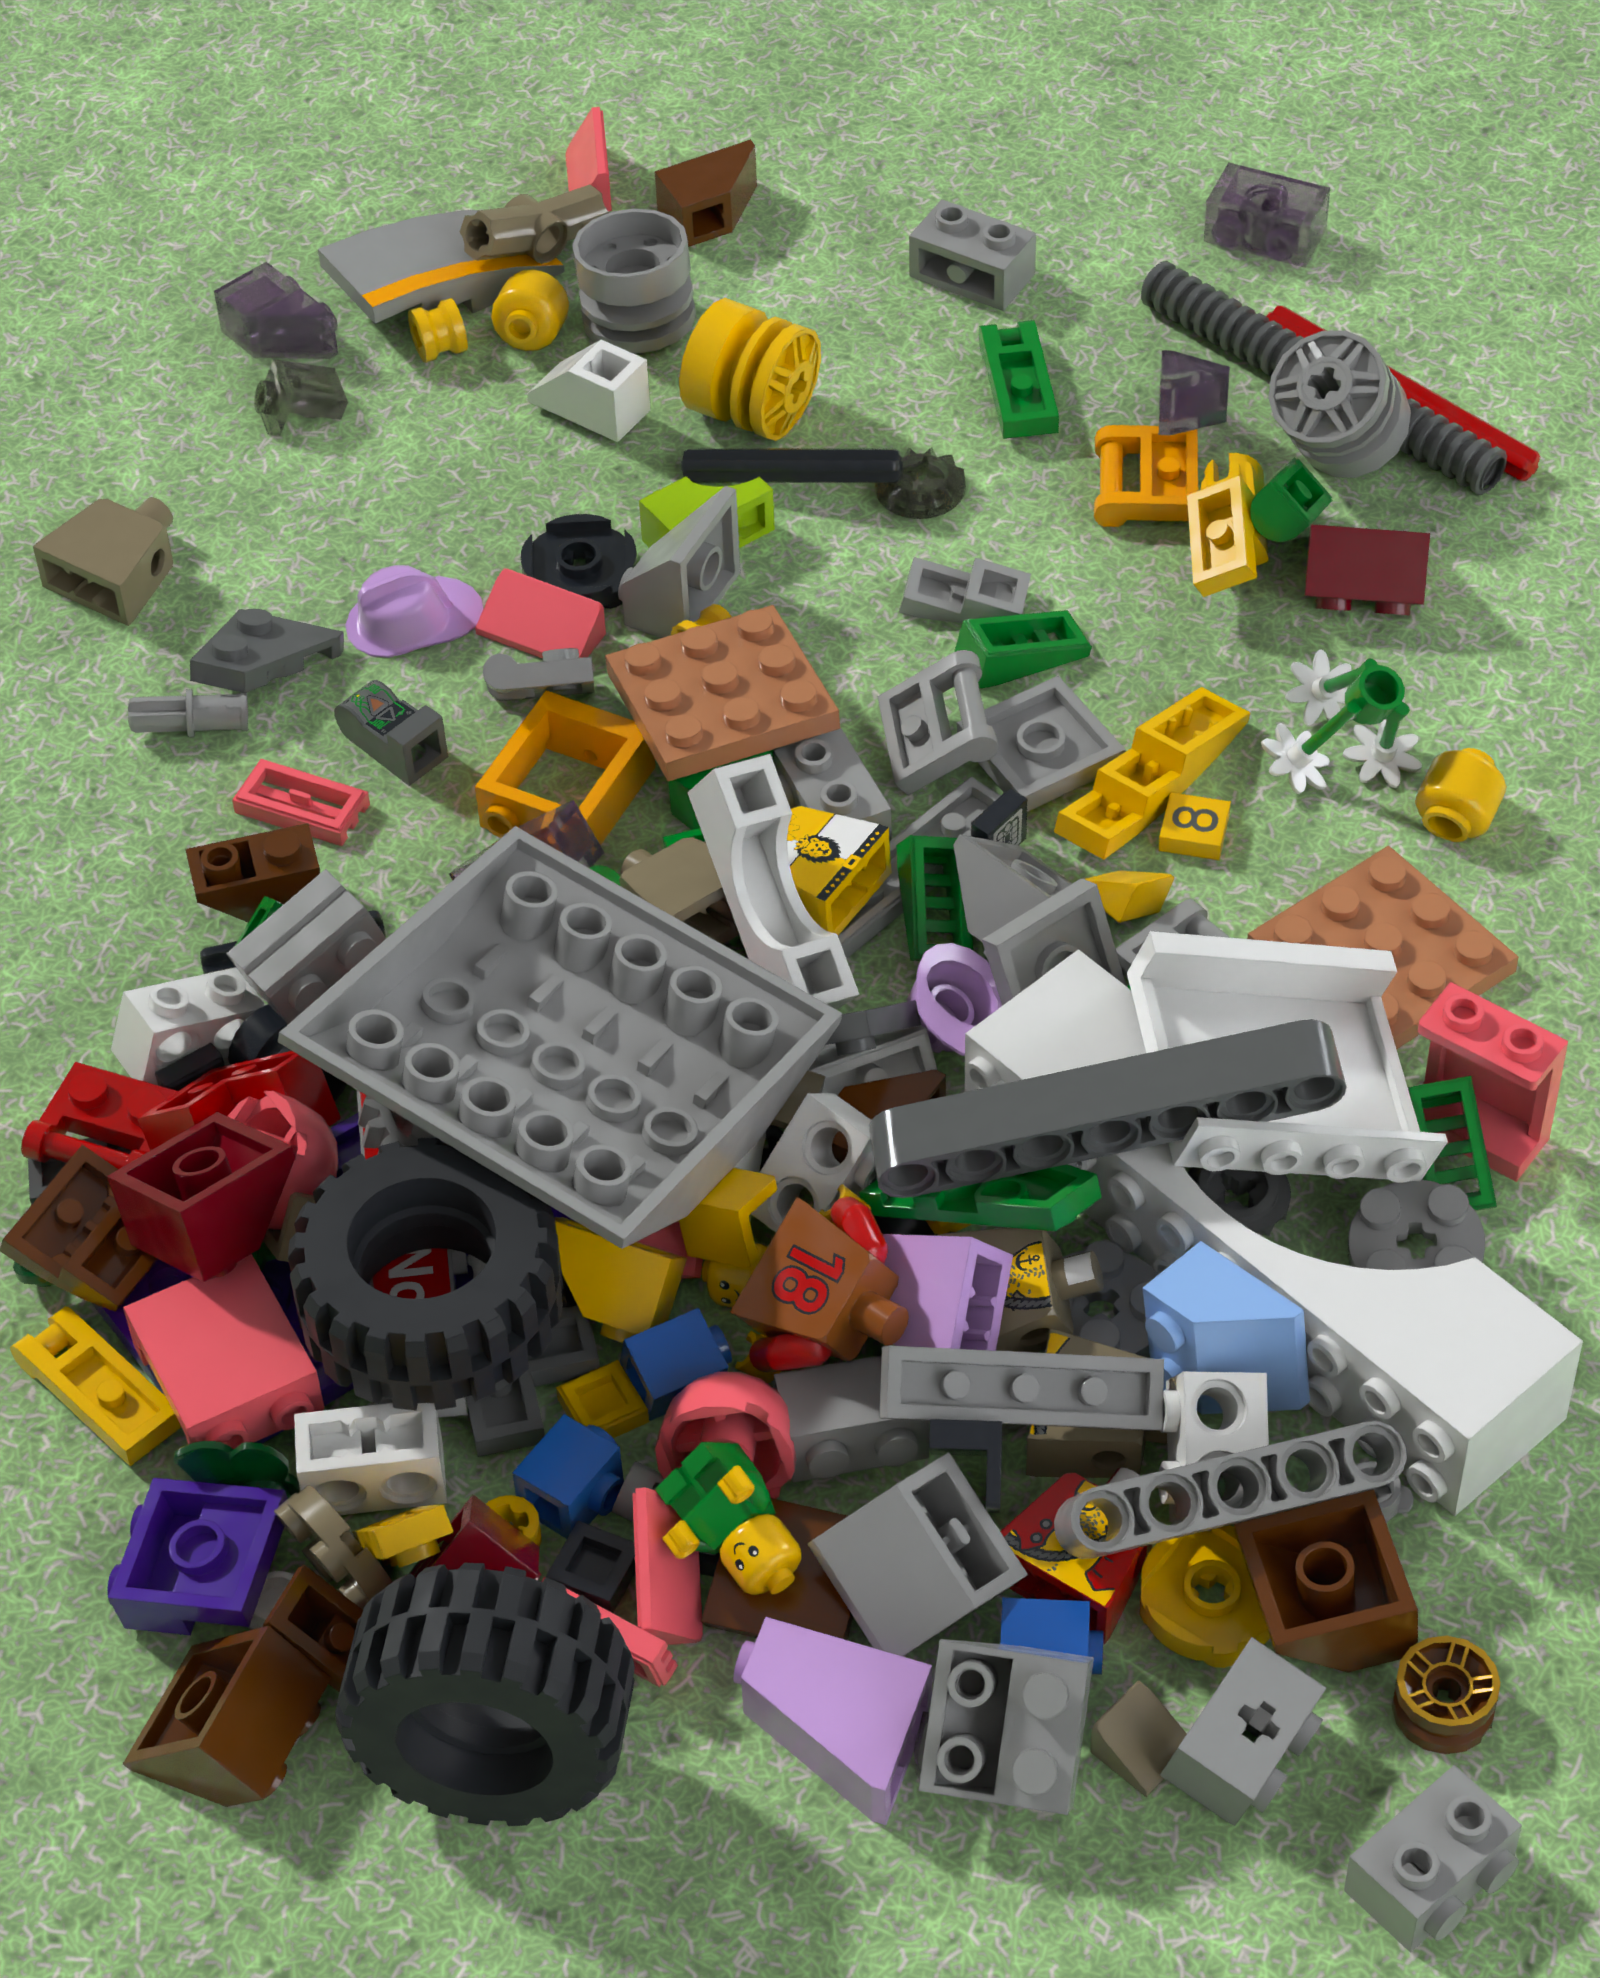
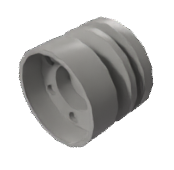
(634, 279)
(1339, 404)

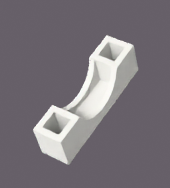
(746, 834)

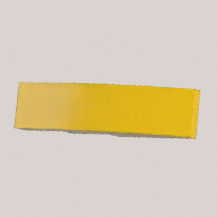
(1163, 759)

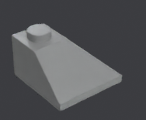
(684, 569)
(1000, 882)

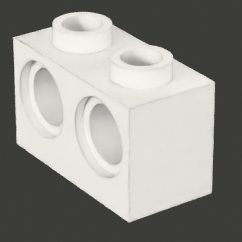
(179, 1017)
(807, 1160)
(1242, 1429)
(372, 1457)

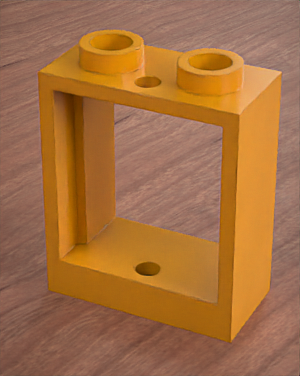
(576, 732)

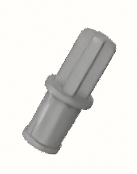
(188, 713)

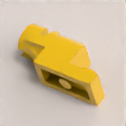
(1221, 527)

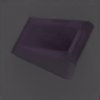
(1191, 393)

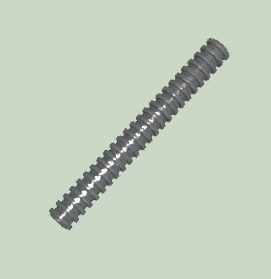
(1264, 342)

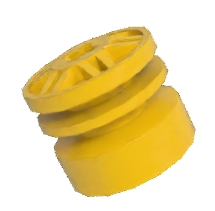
(749, 368)

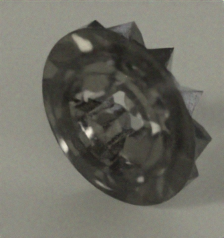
(932, 497)

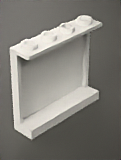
(1224, 986)

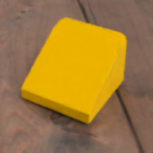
(1132, 893)

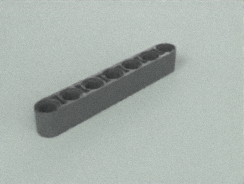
(1104, 1108)

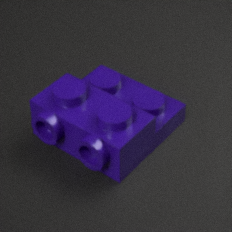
(196, 1556)

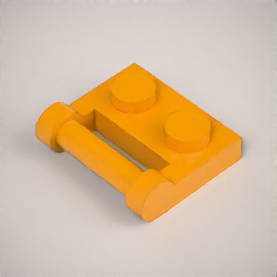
(1166, 474)

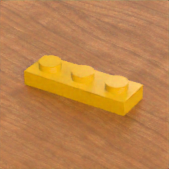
(406, 1535)

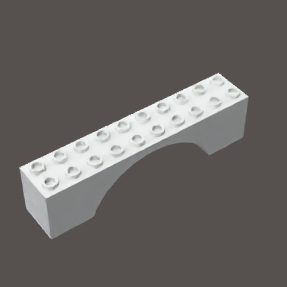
(1433, 1351)

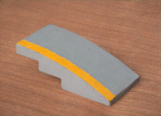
(418, 266)

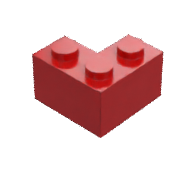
(228, 1085)

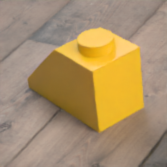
(618, 1286)

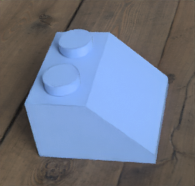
(1223, 1319)

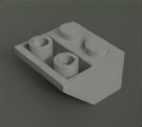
(917, 1558)
(1006, 1725)

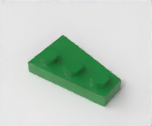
(1024, 1201)

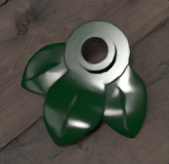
(246, 1465)

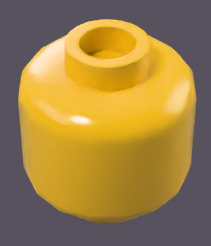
(530, 310)
(1460, 794)

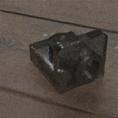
(300, 390)

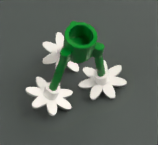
(1371, 698)

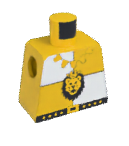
(836, 864)

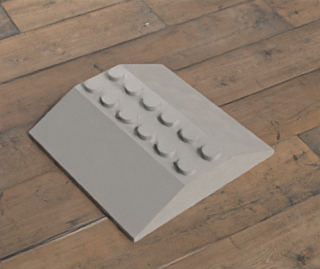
(569, 1038)

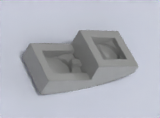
(956, 595)

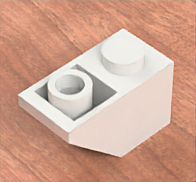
(597, 389)

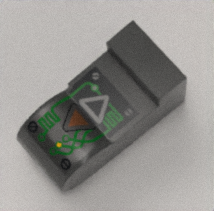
(390, 728)

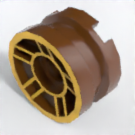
(1470, 1681)

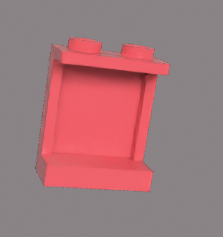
(1512, 1072)
(225, 1356)

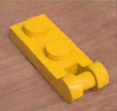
(98, 1385)

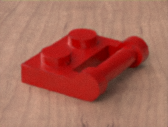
(96, 1107)

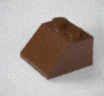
(1331, 1583)
(231, 1718)

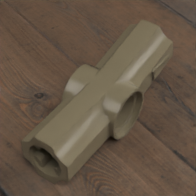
(530, 225)

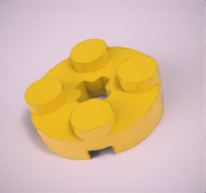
(1173, 1606)

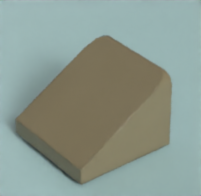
(1137, 1738)

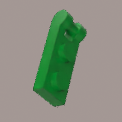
(1019, 380)

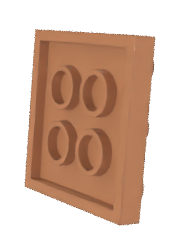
(722, 692)
(1398, 910)

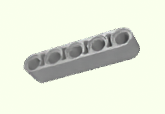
(1263, 1483)

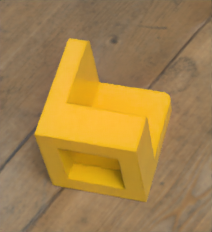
(720, 1223)

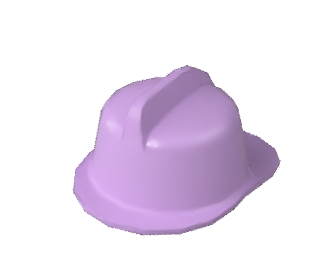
(409, 611)
(953, 994)

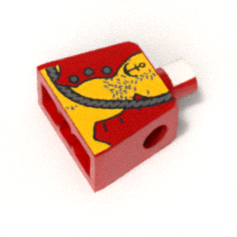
(1061, 1576)

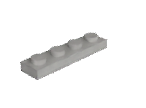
(1022, 1388)

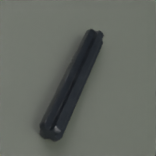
(793, 465)

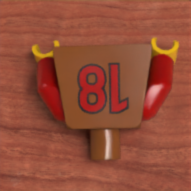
(820, 1290)

